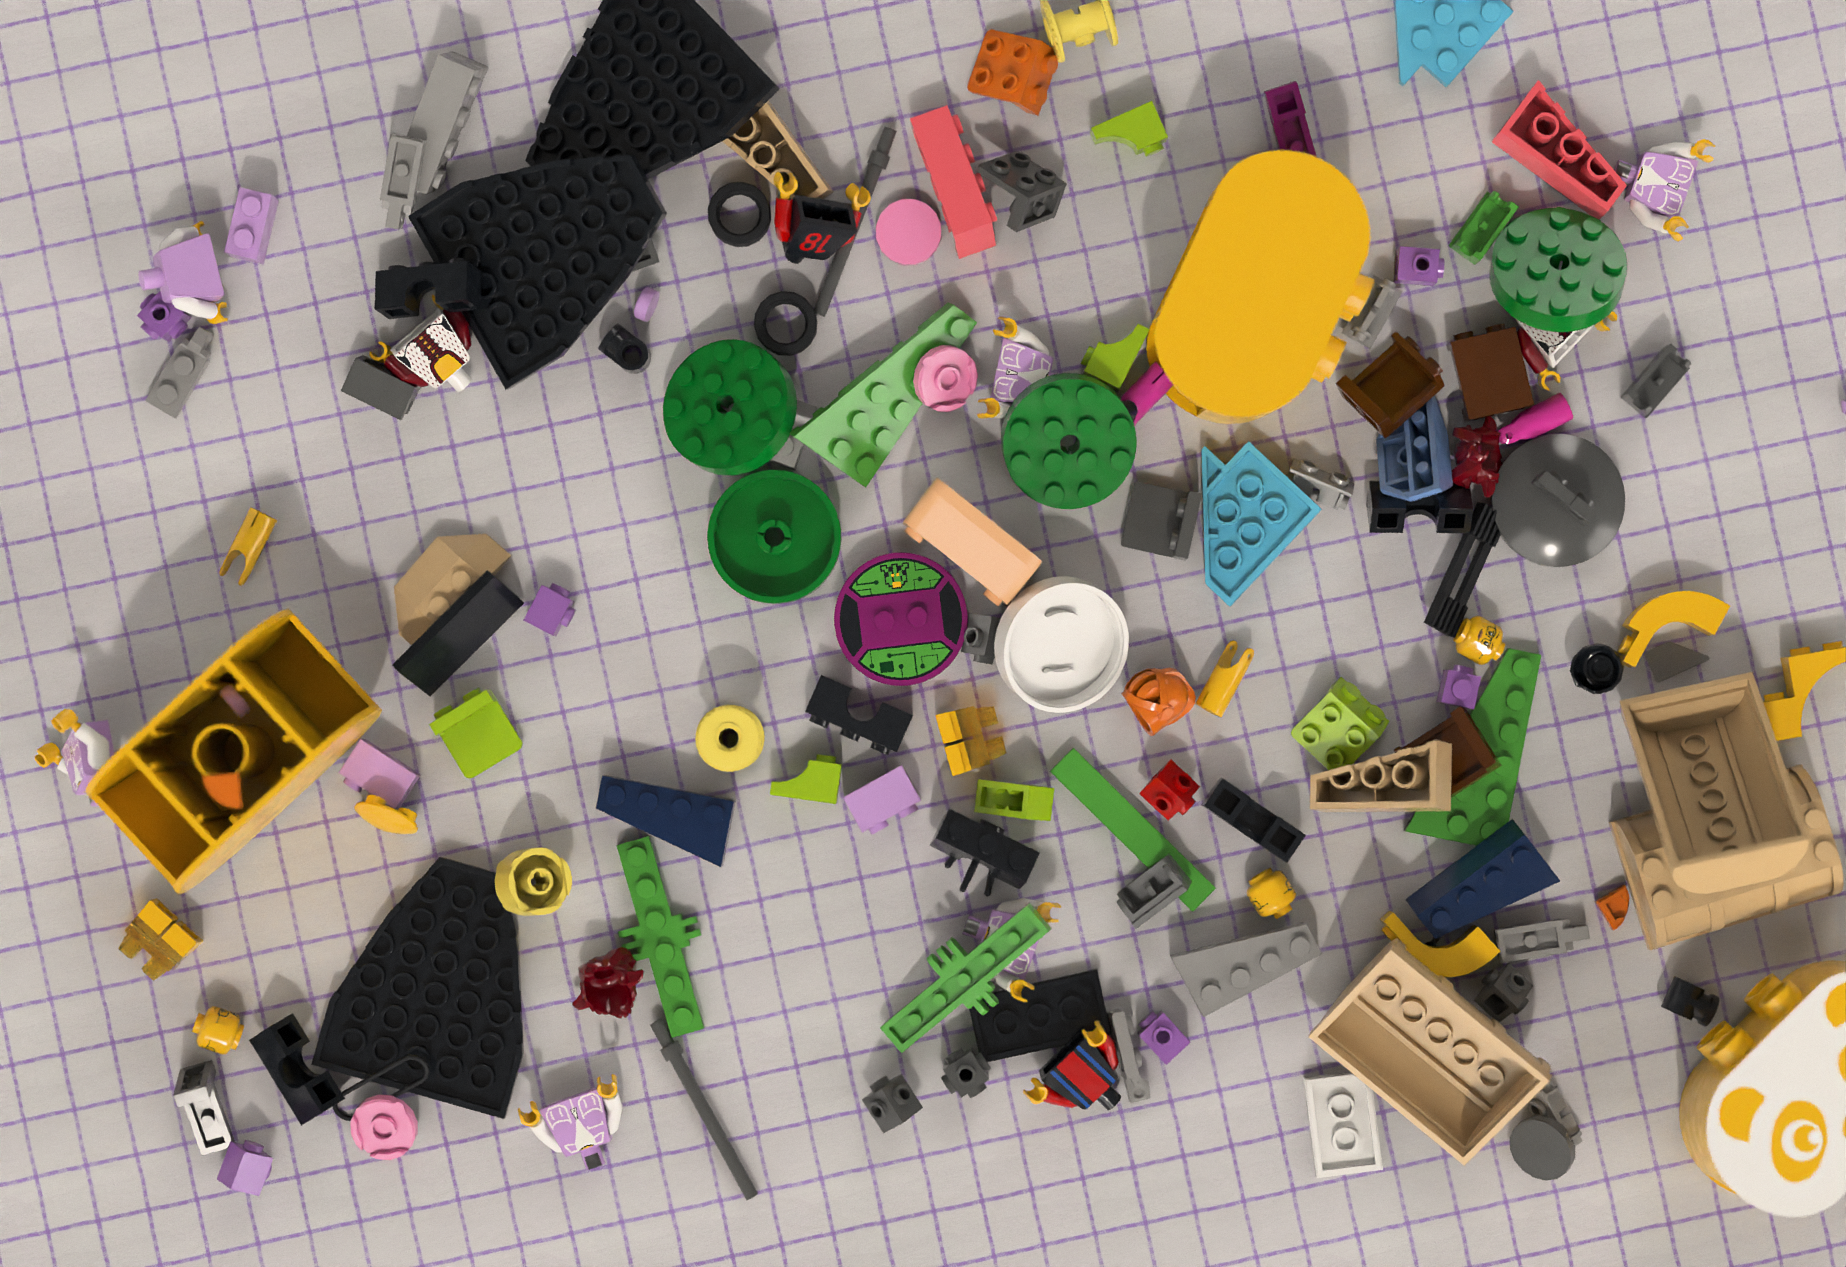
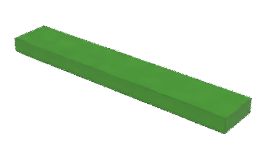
(1126, 822)

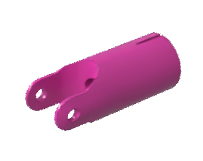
(1148, 390)
(1537, 420)

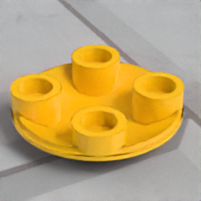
(386, 818)

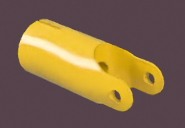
(249, 542)
(1224, 680)

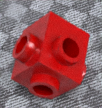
(1170, 790)

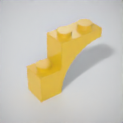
(1800, 674)

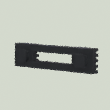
(1445, 613)

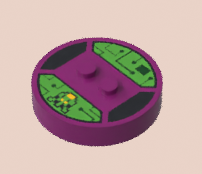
(900, 619)

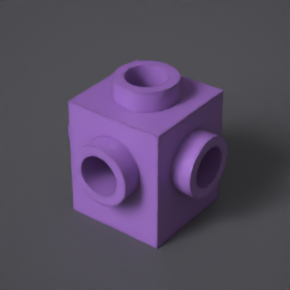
(168, 328)

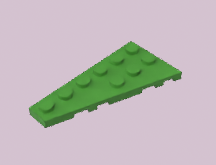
(880, 403)
(1503, 721)

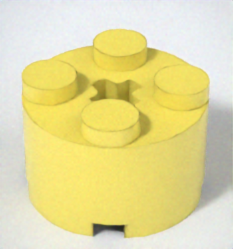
(515, 876)

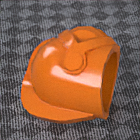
(1158, 697)

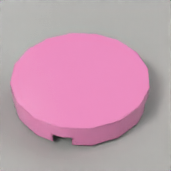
(908, 232)
(945, 378)
(384, 1127)

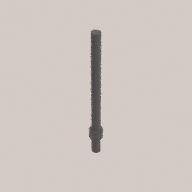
(878, 160)
(672, 1052)

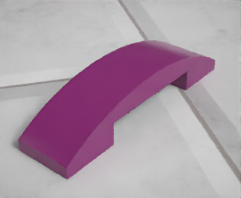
(1289, 119)

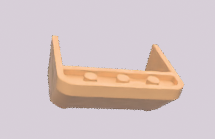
(972, 542)

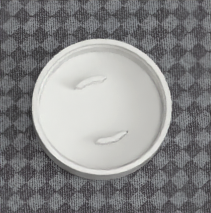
(1061, 644)

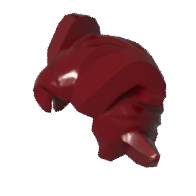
(1477, 456)
(609, 983)

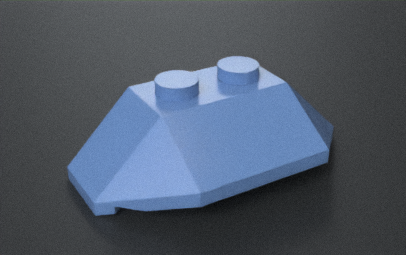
(1416, 456)

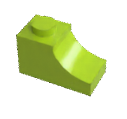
(1135, 128)
(1113, 361)
(816, 783)
(1014, 800)

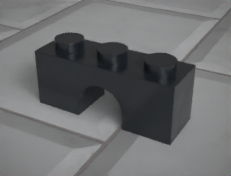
(402, 287)
(1448, 509)
(830, 706)
(1253, 820)
(971, 840)
(281, 1054)

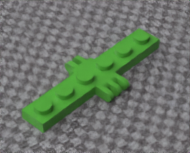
(660, 936)
(965, 977)

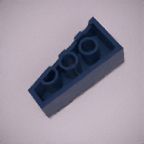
(677, 816)
(1482, 881)

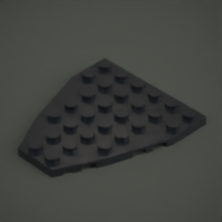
(650, 86)
(547, 249)
(436, 987)

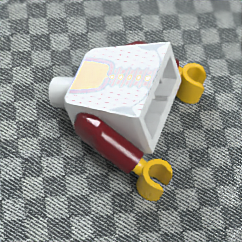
(1548, 348)
(431, 352)

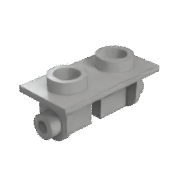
(1374, 314)
(1332, 486)
(1549, 1103)

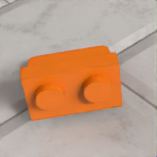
(1013, 70)

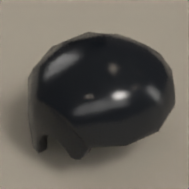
(1597, 668)

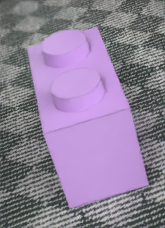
(251, 225)
(378, 774)
(883, 799)

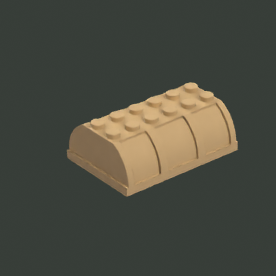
(1716, 784)
(1674, 914)
(1430, 1052)

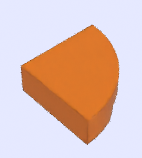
(225, 789)
(1614, 906)

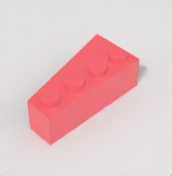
(1558, 153)
(954, 180)

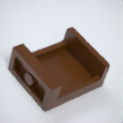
(1490, 372)
(1393, 385)
(1470, 751)

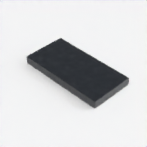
(458, 633)
(1046, 1021)

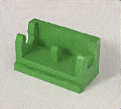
(1483, 227)

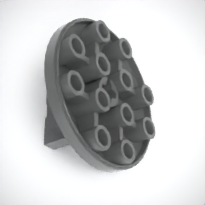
(1558, 500)

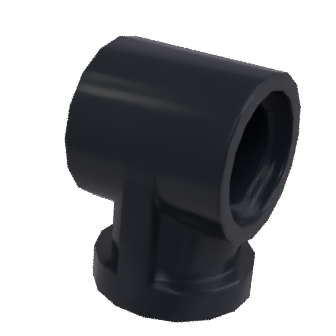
(618, 342)
(1690, 1001)

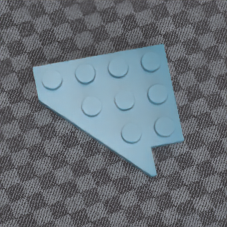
(1443, 34)
(1247, 518)

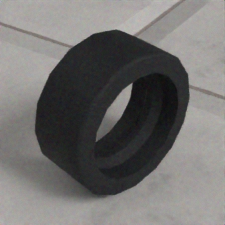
(729, 191)
(769, 304)

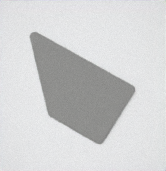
(1672, 659)

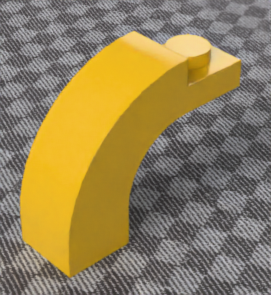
(1687, 607)
(1455, 959)

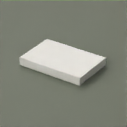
(1342, 1125)

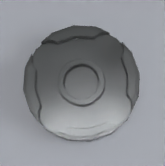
(1542, 1147)

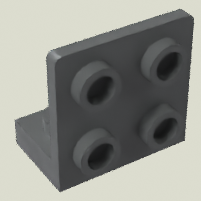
(1035, 188)
(1161, 520)

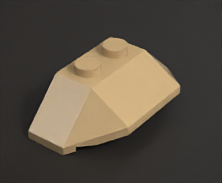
(441, 578)

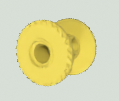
(1078, 27)
(710, 742)

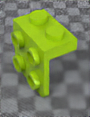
(1340, 726)
(476, 732)

